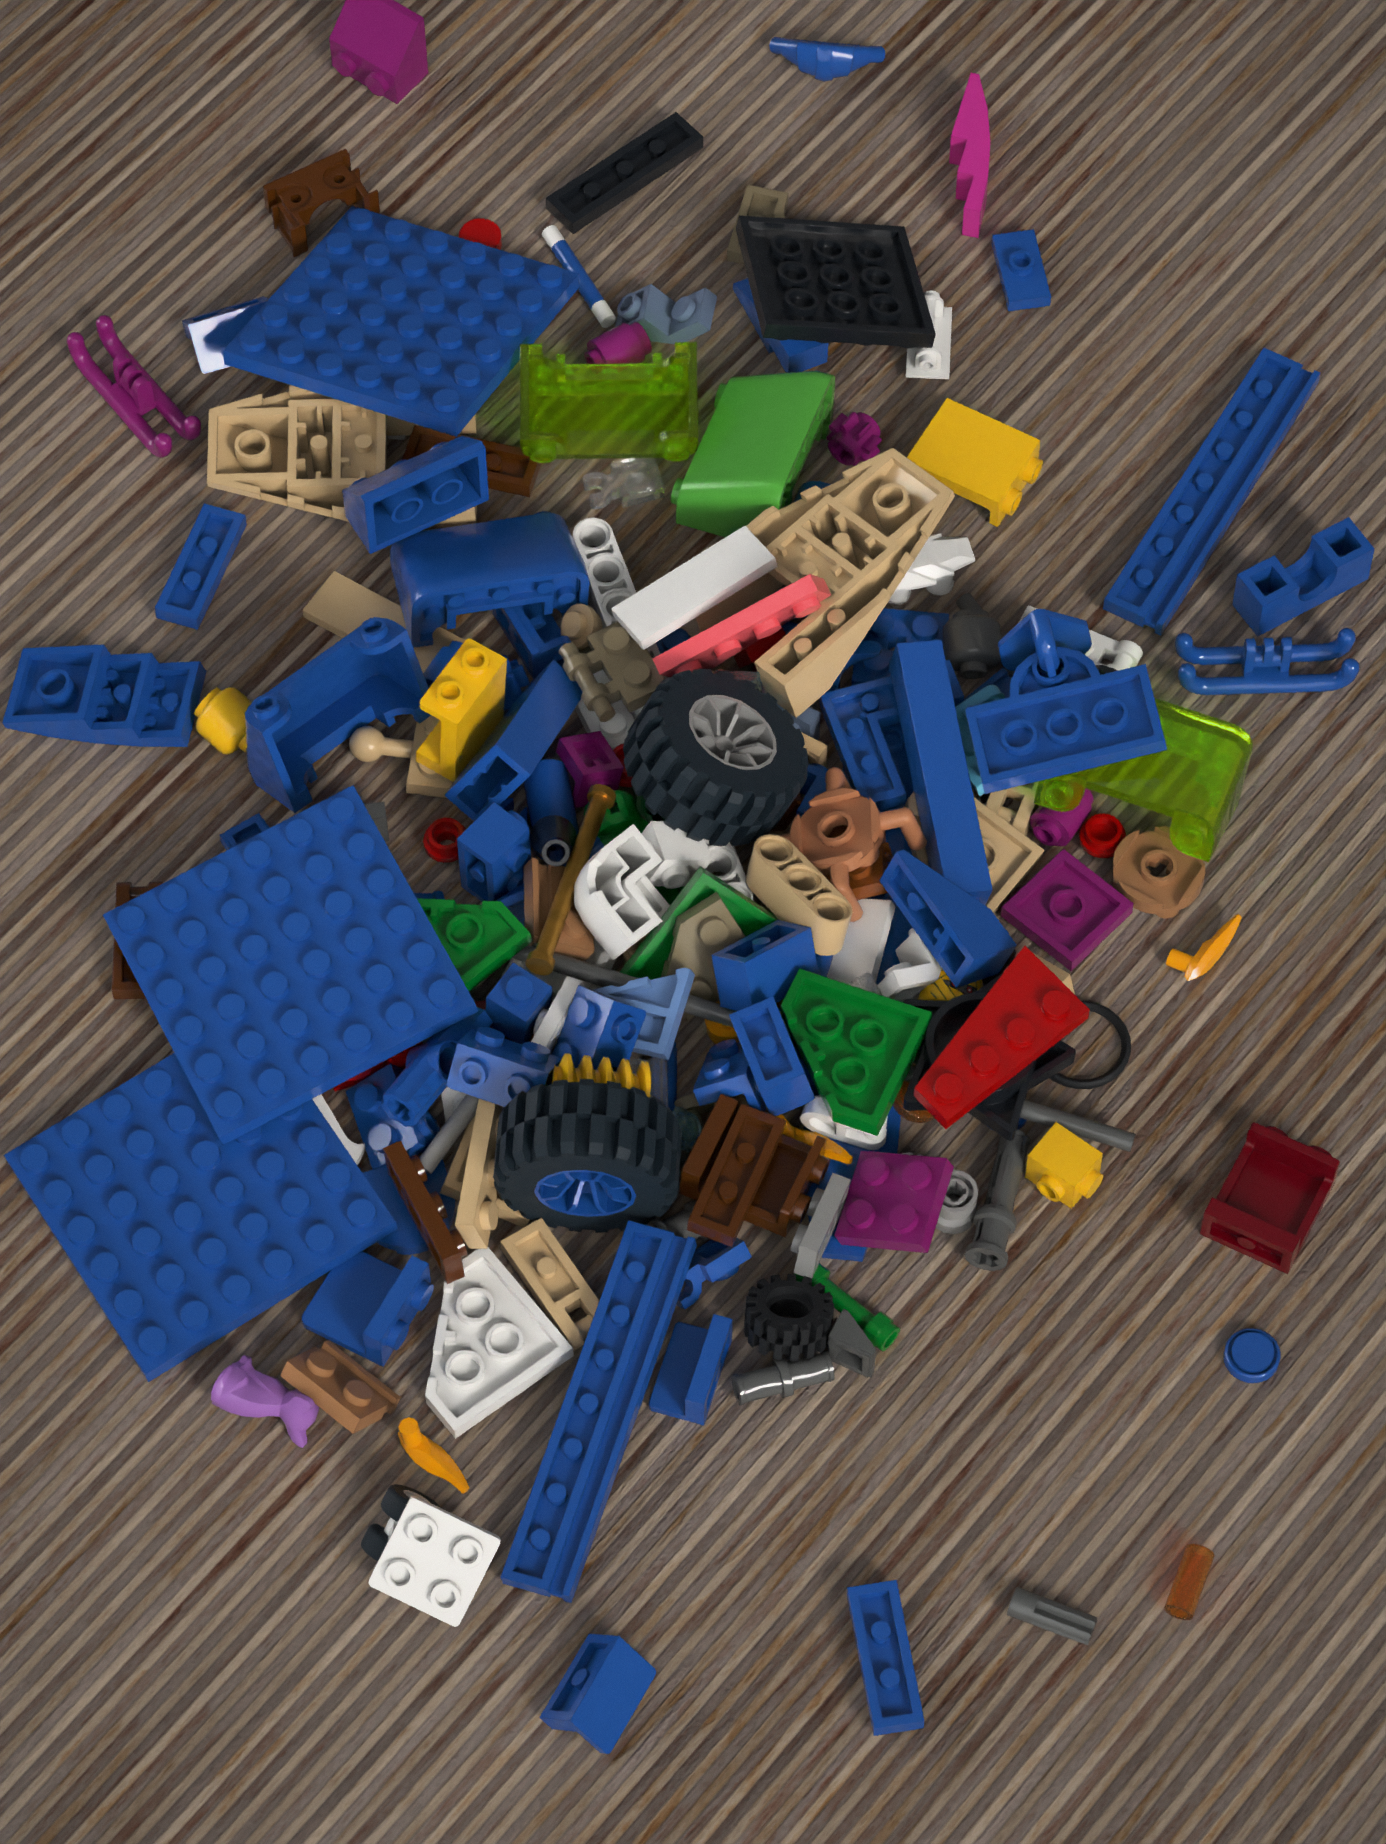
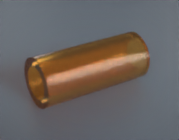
(1189, 1582)

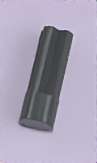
(1051, 1616)

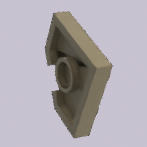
(697, 936)

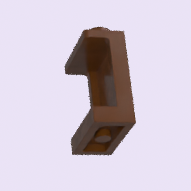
(785, 1185)

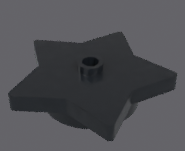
(1003, 1107)

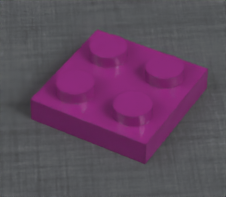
(1067, 909)
(894, 1201)

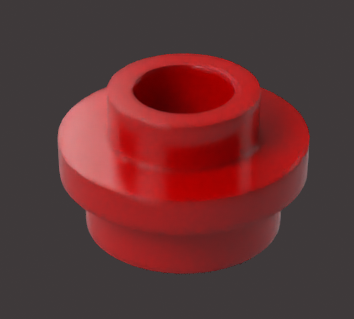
(442, 830)

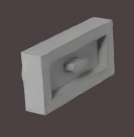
(825, 1211)

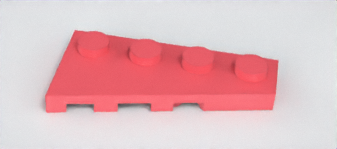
(744, 628)

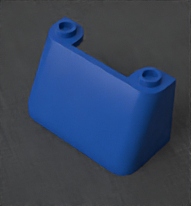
(486, 569)
(321, 705)

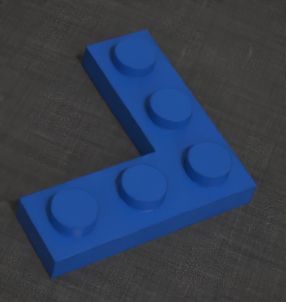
(855, 724)

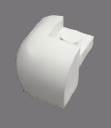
(616, 895)

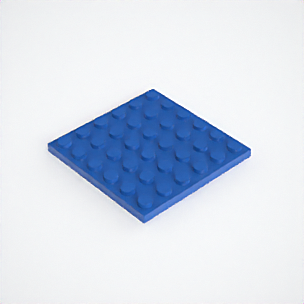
(402, 320)
(289, 964)
(191, 1231)

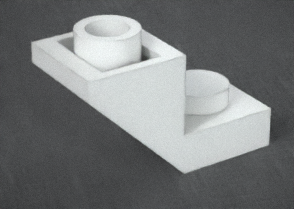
(913, 973)

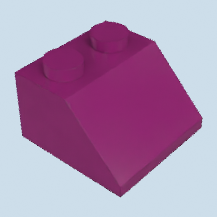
(380, 46)

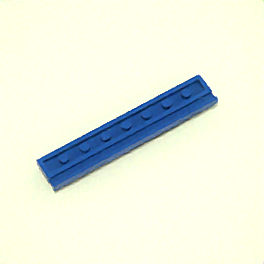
(1211, 491)
(598, 1412)

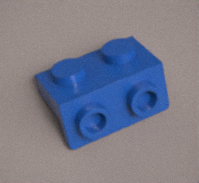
(599, 1028)
(498, 1068)
(727, 1073)
(377, 1128)

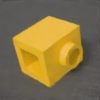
(1064, 1166)

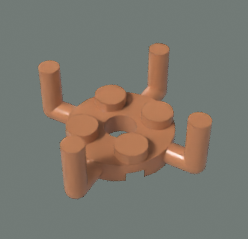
(859, 842)

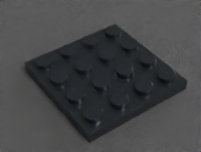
(834, 282)

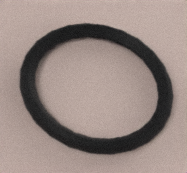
(1120, 1064)

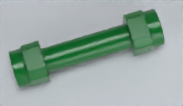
(877, 1328)

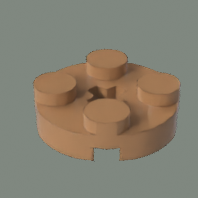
(1156, 894)

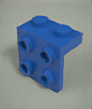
(369, 1305)

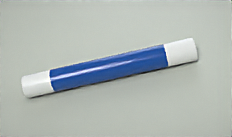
(587, 288)

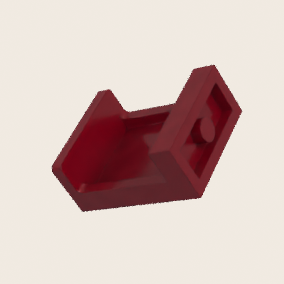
(1271, 1197)

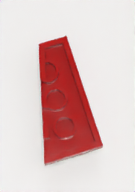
(1005, 1033)

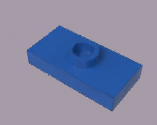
(1021, 270)

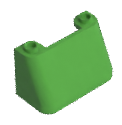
(753, 448)

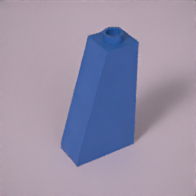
(516, 742)

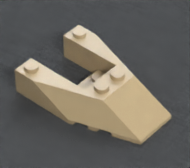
(303, 450)
(858, 540)

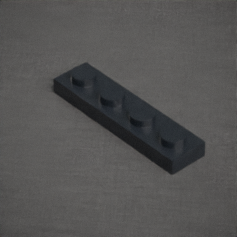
(624, 172)

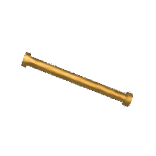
(541, 959)

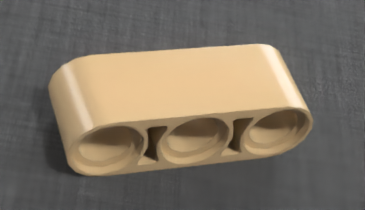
(798, 892)

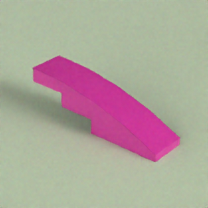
(971, 152)

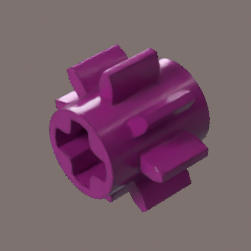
(853, 438)

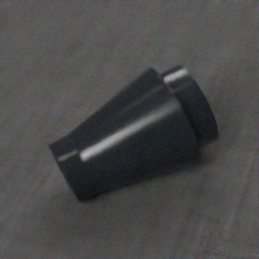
(550, 831)

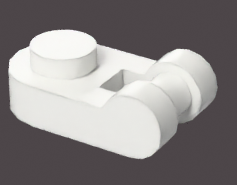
(817, 1119)

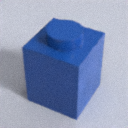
(517, 1003)

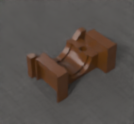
(300, 193)

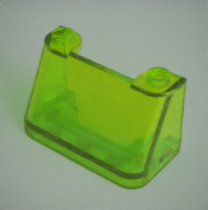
(608, 407)
(1191, 781)

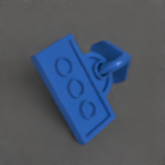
(1060, 708)

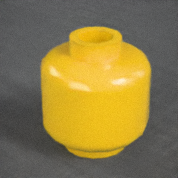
(223, 719)

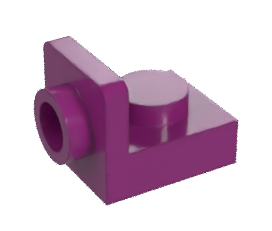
(589, 763)

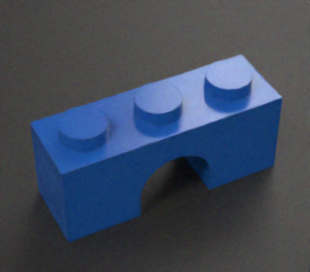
(1333, 564)

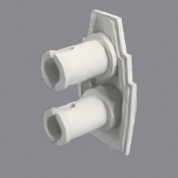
(935, 567)

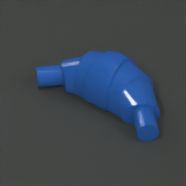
(826, 59)

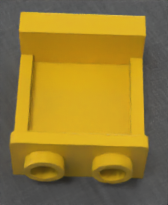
(978, 458)
(469, 705)

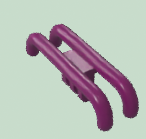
(133, 391)

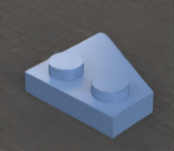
(664, 1007)

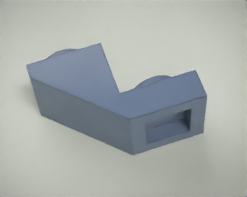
(666, 319)

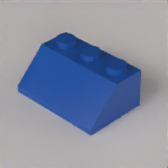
(417, 492)

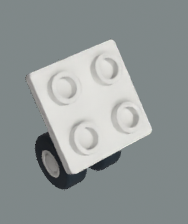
(428, 1555)

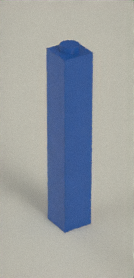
(939, 766)

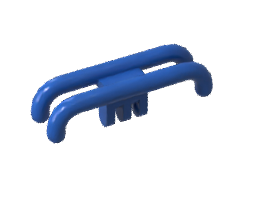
(1266, 666)

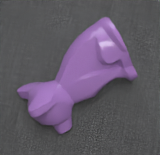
(257, 1395)

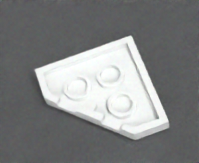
(488, 1344)

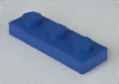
(200, 566)
(885, 1658)

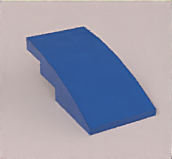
(104, 697)

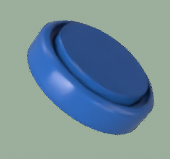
(1252, 1355)

